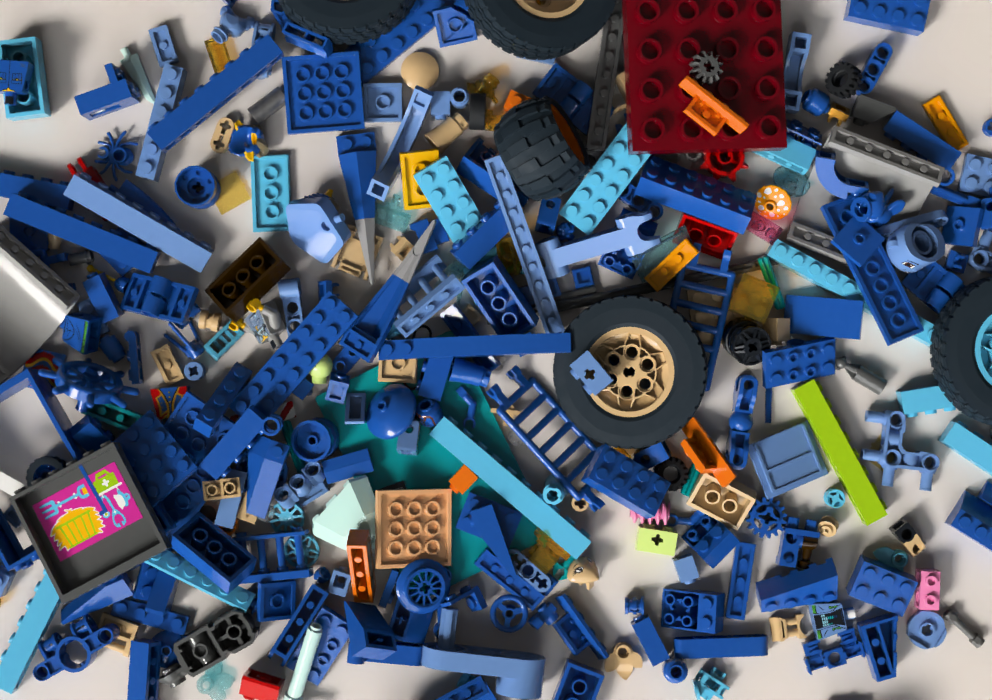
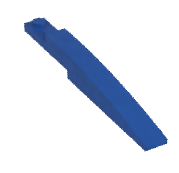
(476, 346)

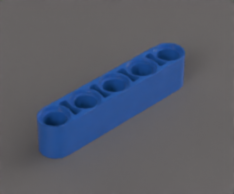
(721, 646)

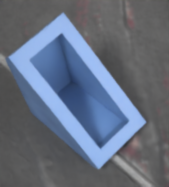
(355, 408)

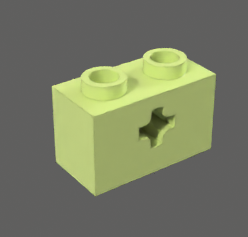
(664, 546)

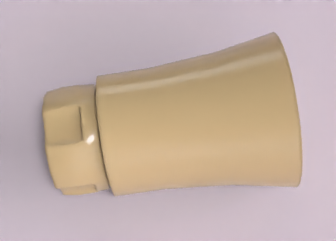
(446, 132)

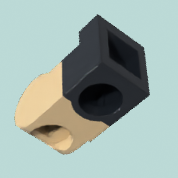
(907, 537)

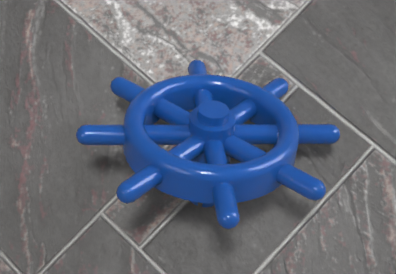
(88, 383)

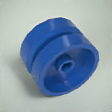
(315, 439)

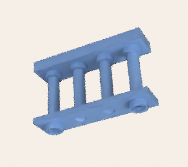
(433, 301)

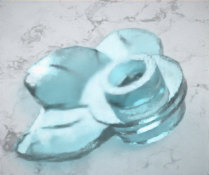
(218, 682)

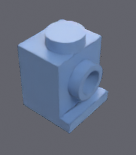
(335, 586)

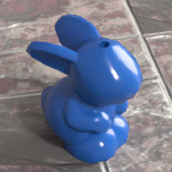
(874, 208)

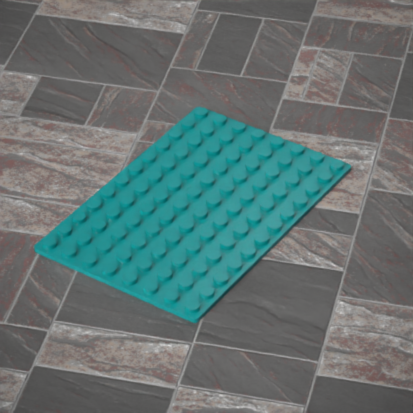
(433, 462)

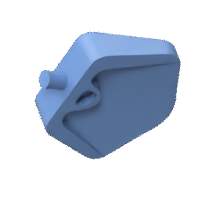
(317, 227)

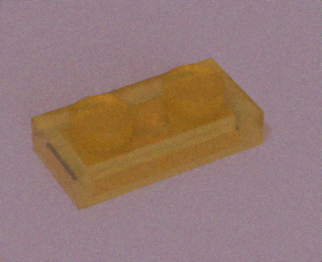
(544, 540)

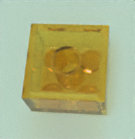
(754, 298)

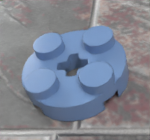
(924, 618)

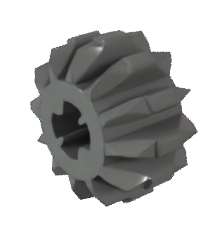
(711, 64)

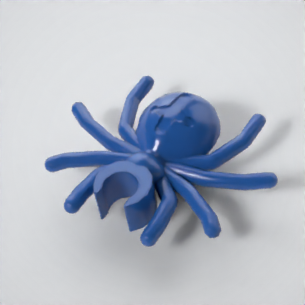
(116, 155)

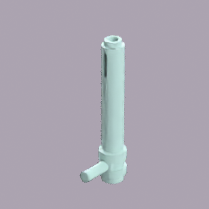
(304, 662)

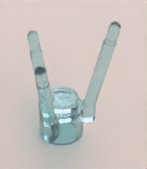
(456, 269)

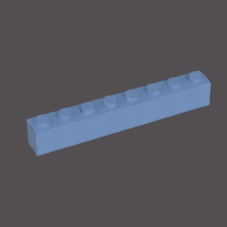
(138, 221)

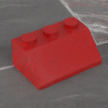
(711, 236)

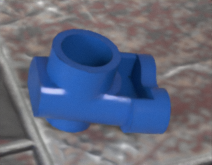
(546, 613)

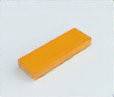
(944, 123)
(671, 265)

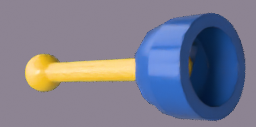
(120, 283)

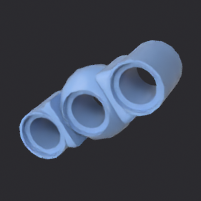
(293, 491)

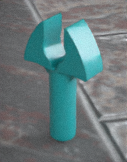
(565, 565)

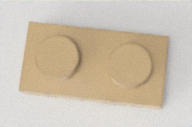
(168, 365)

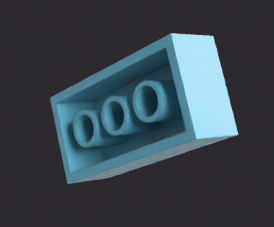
(36, 102)

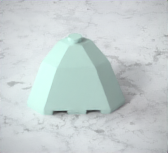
(348, 510)

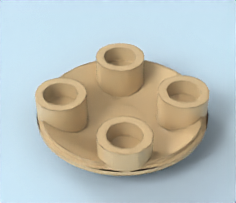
(420, 70)

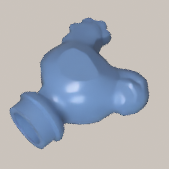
(231, 25)

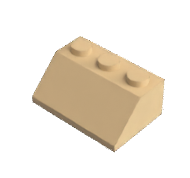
(724, 504)

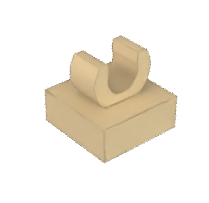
(401, 248)

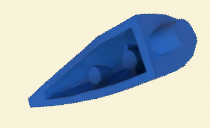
(135, 194)

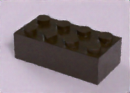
(247, 279)

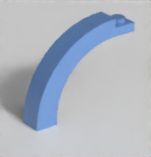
(403, 141)

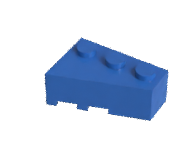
(879, 644)

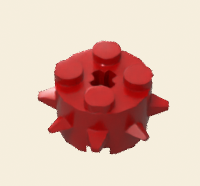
(721, 169)

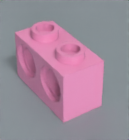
(928, 589)

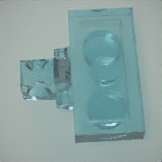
(392, 215)

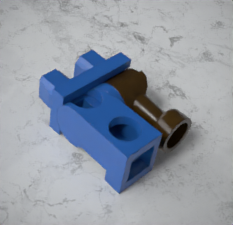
(796, 538)

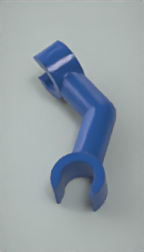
(472, 405)
(685, 520)

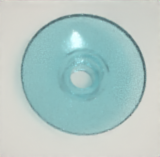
(793, 182)

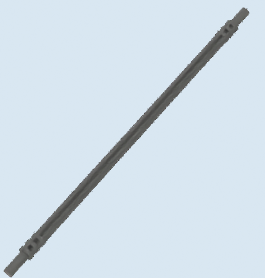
(644, 288)

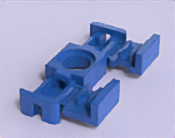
(820, 659)

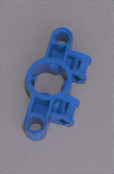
(58, 659)

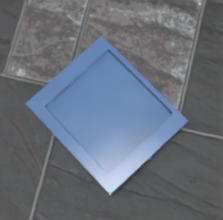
(787, 459)

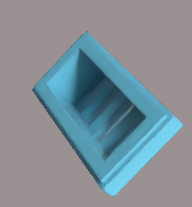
(213, 341)

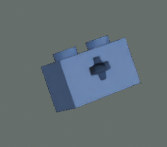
(588, 361)

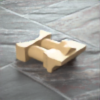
(779, 627)

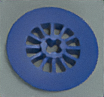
(407, 575)

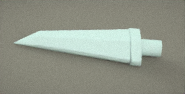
(135, 70)

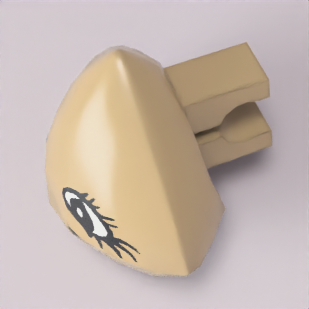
(583, 571)

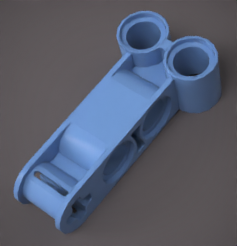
(290, 292)

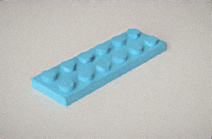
(603, 184)
(449, 200)

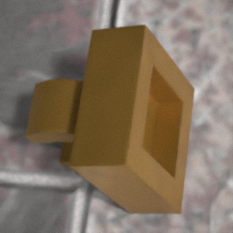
(838, 111)

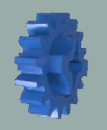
(764, 524)

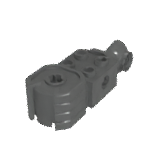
(210, 645)

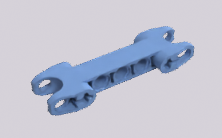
(625, 235)

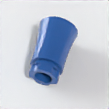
(469, 373)

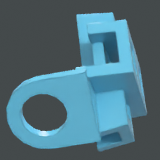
(712, 680)

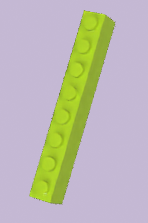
(839, 452)

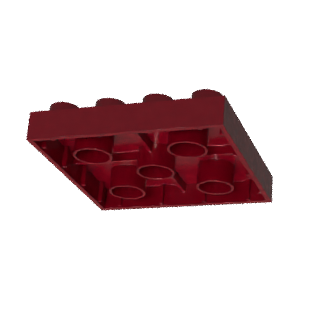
(657, 52)

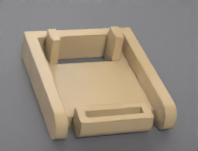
(352, 256)

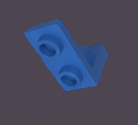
(473, 598)

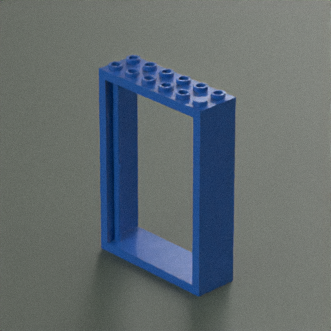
(10, 548)

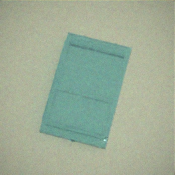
(648, 260)

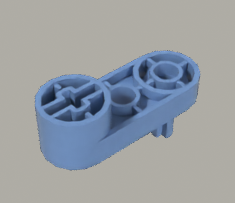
(517, 672)

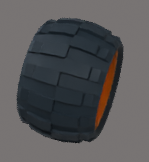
(541, 148)

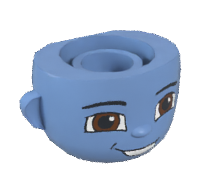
(915, 246)

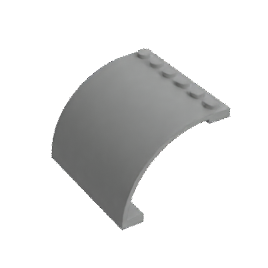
(865, 161)
(30, 303)

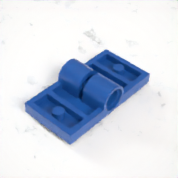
(571, 95)
(933, 285)
(159, 298)
(798, 361)
(331, 642)

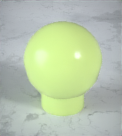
(322, 370)

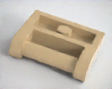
(128, 632)

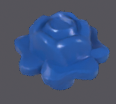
(565, 231)

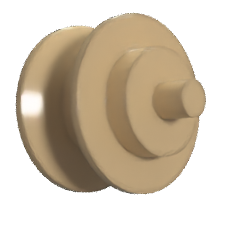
(828, 526)

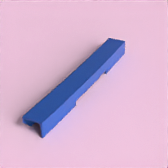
(768, 397)

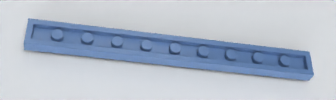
(524, 245)

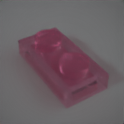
(764, 228)

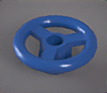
(498, 603)

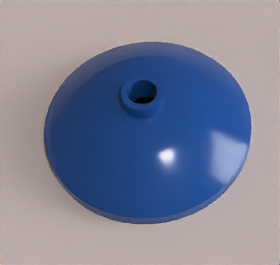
(391, 411)

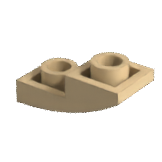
(221, 489)

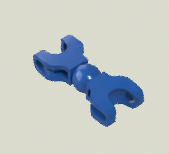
(741, 421)

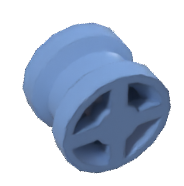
(197, 372)

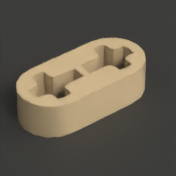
(218, 133)

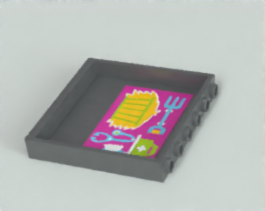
(71, 536)

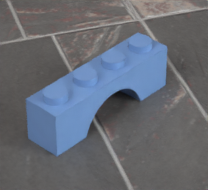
(794, 64)

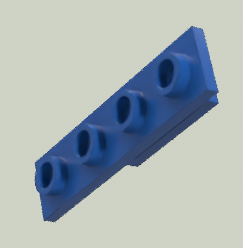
(575, 631)

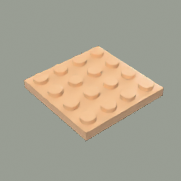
(412, 526)

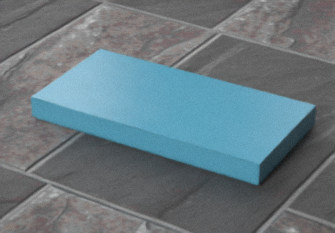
(270, 192)

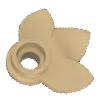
(623, 662)

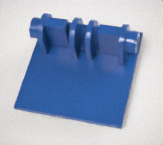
(811, 134)

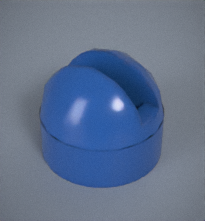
(322, 579)

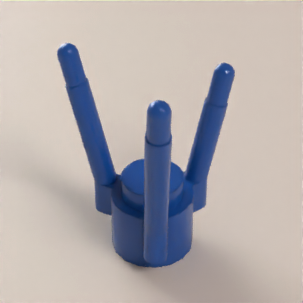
(193, 348)

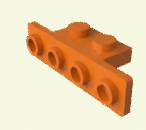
(708, 110)
(705, 453)

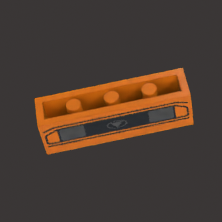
(361, 565)

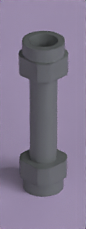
(974, 638)

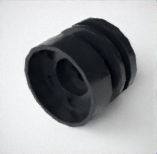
(738, 336)

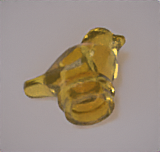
(485, 85)

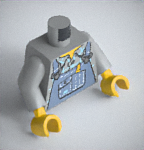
(262, 322)

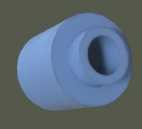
(456, 92)

